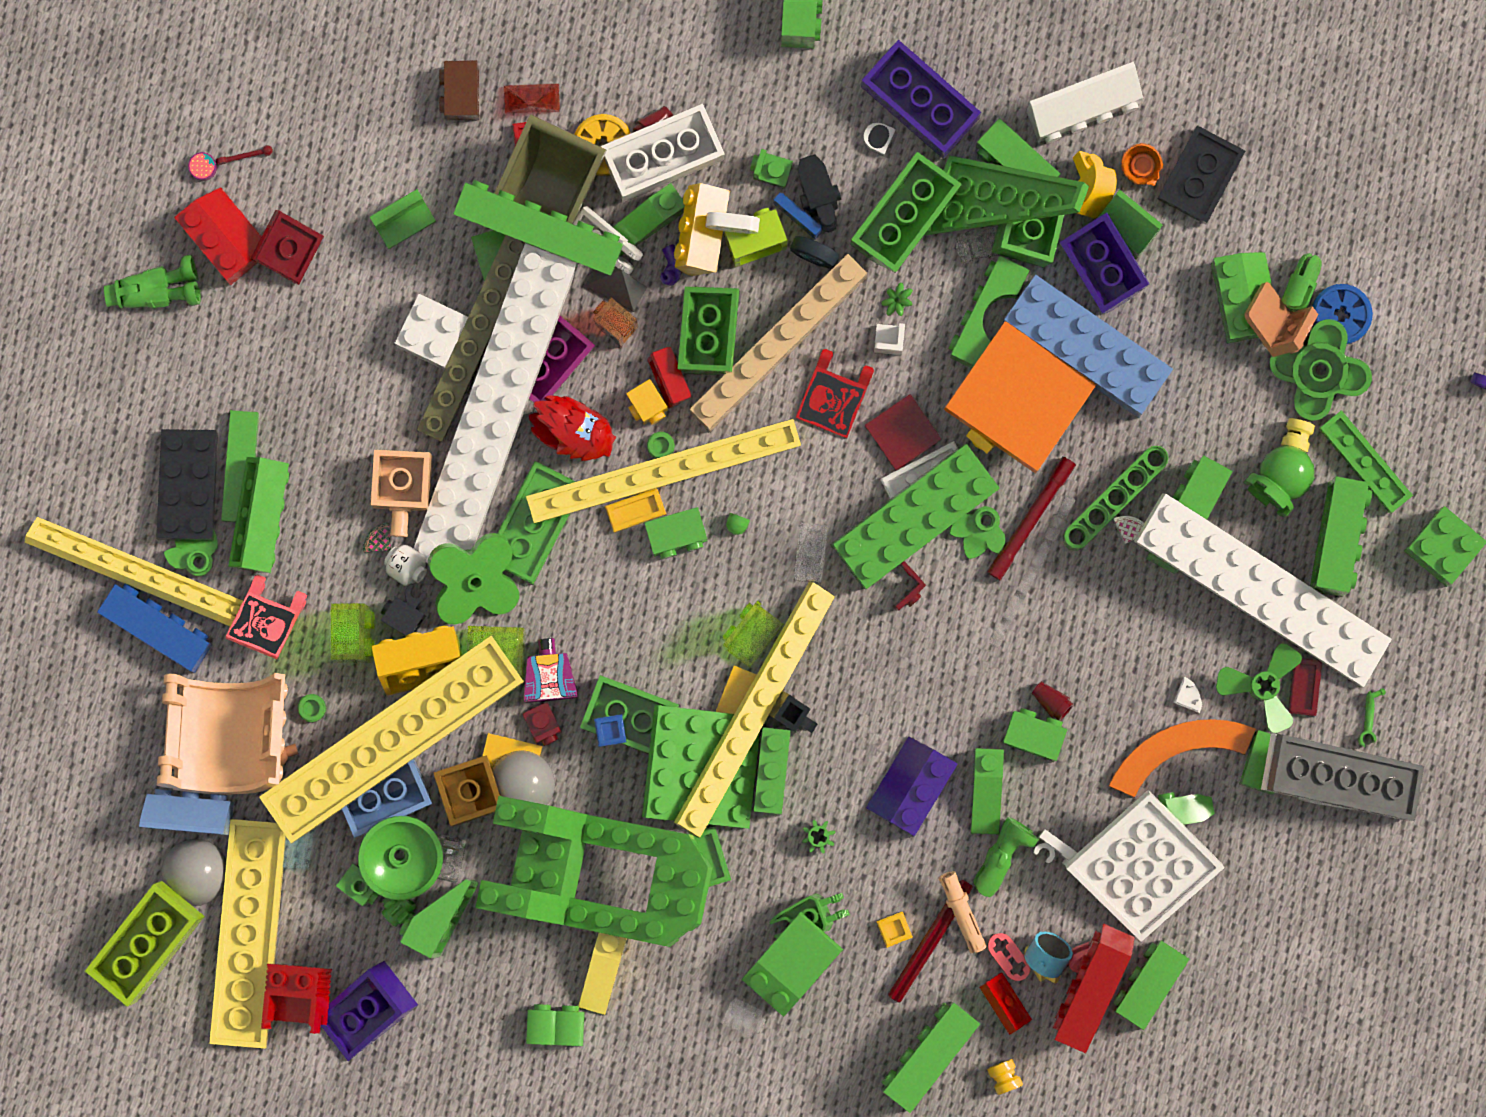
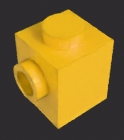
(646, 403)

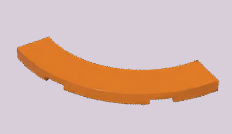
(1174, 741)

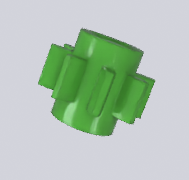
(826, 834)
(398, 910)

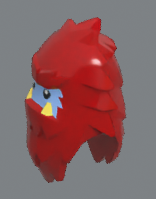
(572, 428)

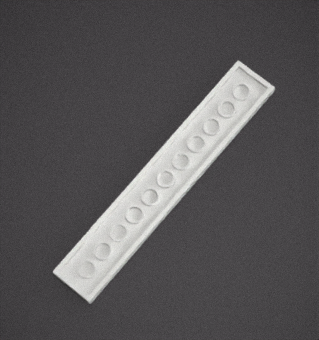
(497, 400)

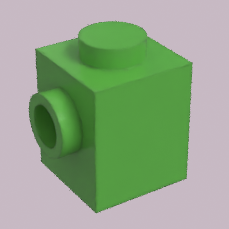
(355, 886)

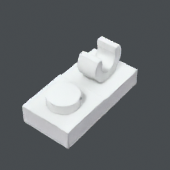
(1053, 843)

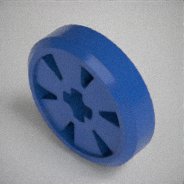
(1355, 305)

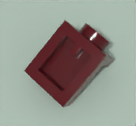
(542, 724)

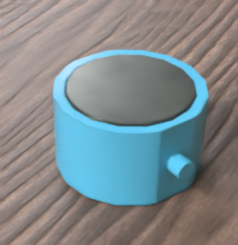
(1048, 954)

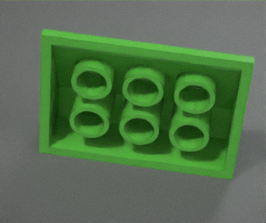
(434, 925)

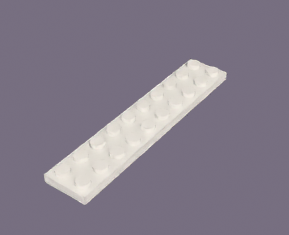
(1262, 590)

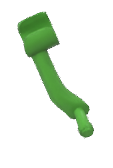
(1369, 716)

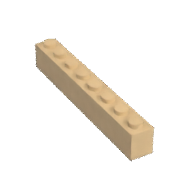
(778, 342)

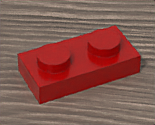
(1005, 1003)

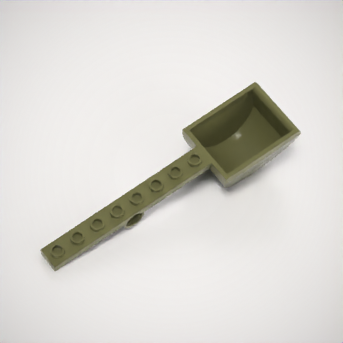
(546, 169)

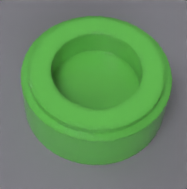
(660, 445)
(311, 708)

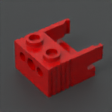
(296, 995)

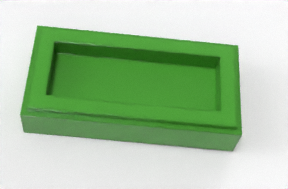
(711, 849)

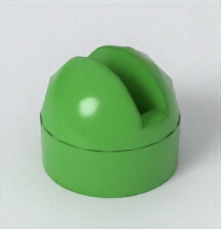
(737, 524)

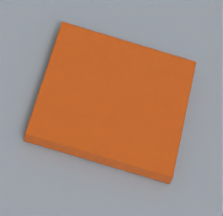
(1020, 397)

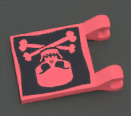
(264, 623)

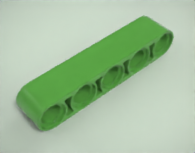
(1121, 486)

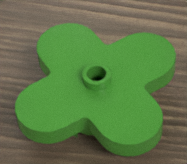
(1343, 373)
(458, 568)

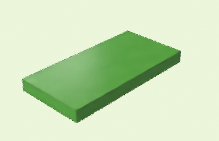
(531, 541)

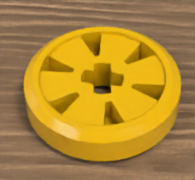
(600, 127)

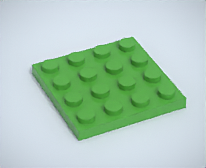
(677, 756)

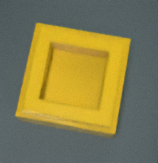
(894, 929)

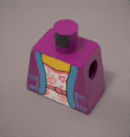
(549, 675)

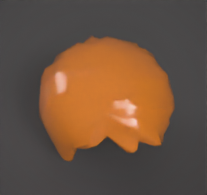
(1141, 164)

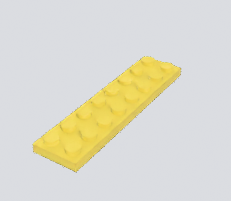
(247, 932)

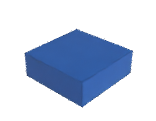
(610, 730)

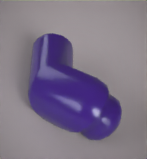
(671, 274)

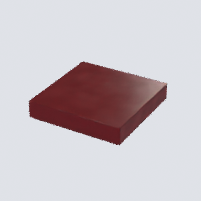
(287, 247)
(903, 432)

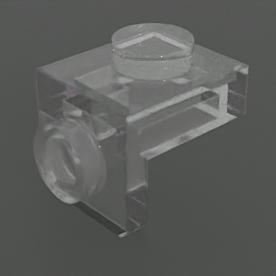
(453, 858)

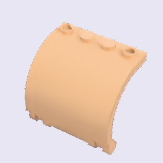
(223, 735)

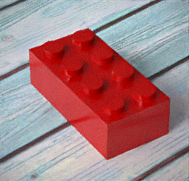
(1093, 987)

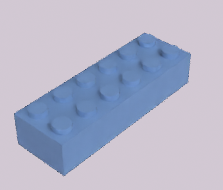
(1089, 346)

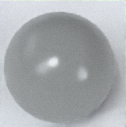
(524, 777)
(195, 871)

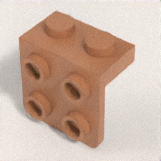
(1275, 324)

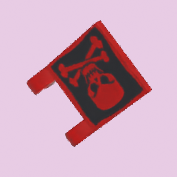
(832, 399)

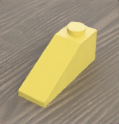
(602, 973)

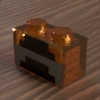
(615, 321)

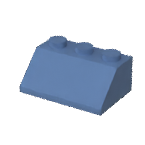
(394, 796)
(187, 812)

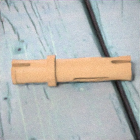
(958, 902)

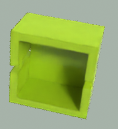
(752, 247)

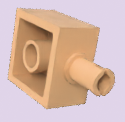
(401, 484)

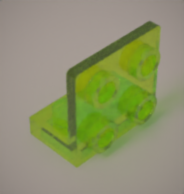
(752, 634)

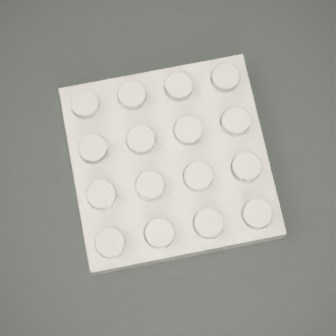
(1144, 865)

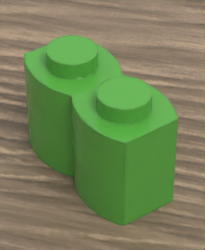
(555, 1027)

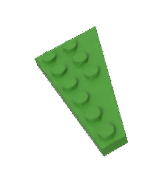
(1004, 195)

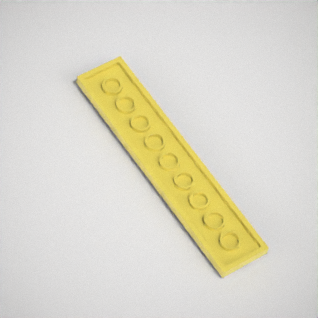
(391, 739)

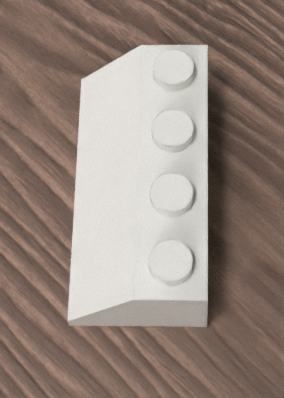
(1085, 102)
(662, 153)

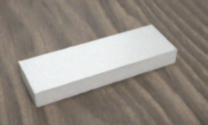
(903, 477)

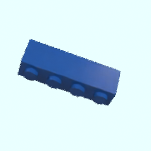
(155, 628)

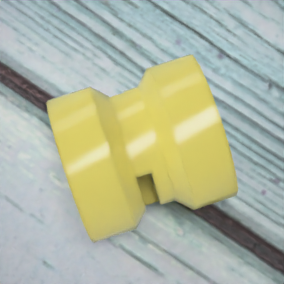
(1298, 434)

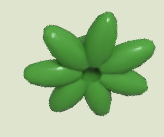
(897, 300)

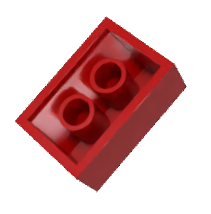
(221, 233)

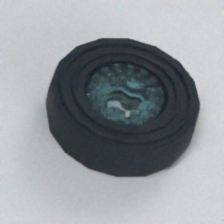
(814, 252)

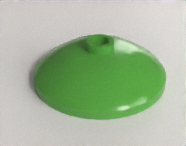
(405, 876)

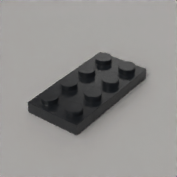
(187, 485)

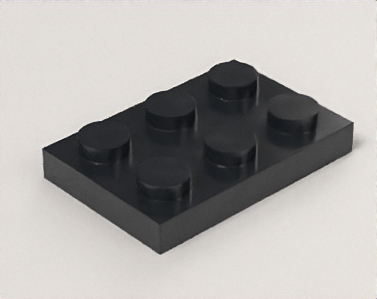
(1201, 174)

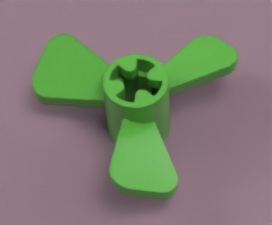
(1234, 682)

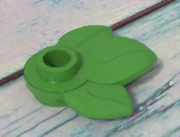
(977, 536)
(187, 551)

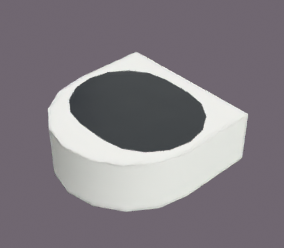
(878, 137)

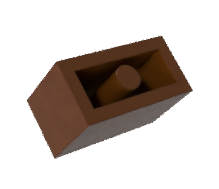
(460, 90)

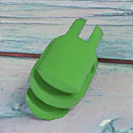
(1302, 282)

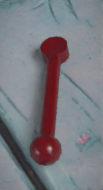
(266, 150)

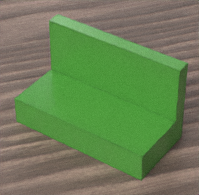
(402, 219)

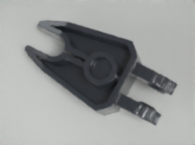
(818, 192)

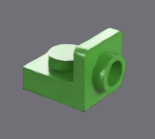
(771, 169)

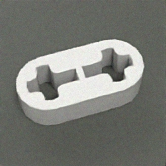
(732, 222)

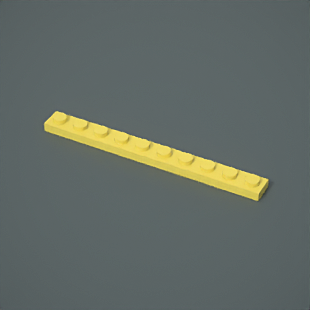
(663, 471)
(133, 571)
(754, 709)

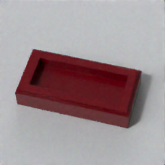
(1305, 688)

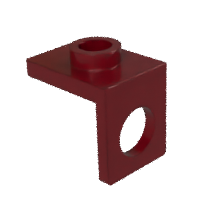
(913, 595)

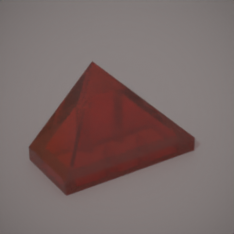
(531, 98)

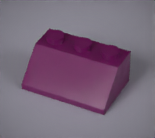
(562, 357)

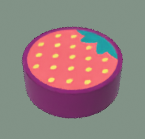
(202, 166)

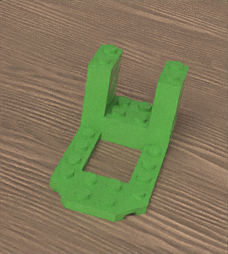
(551, 864)

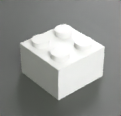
(431, 331)

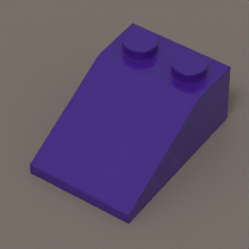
(367, 1010)

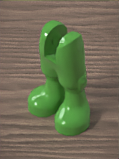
(999, 856)

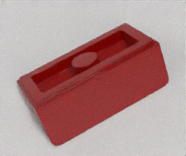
(668, 377)

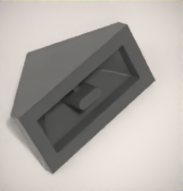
(618, 286)

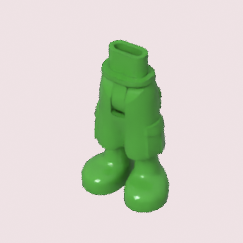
(151, 290)

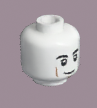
(405, 565)

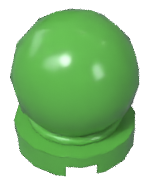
(1283, 476)

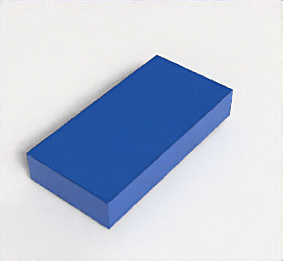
(797, 215)

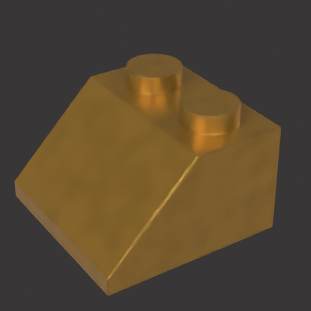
(468, 790)

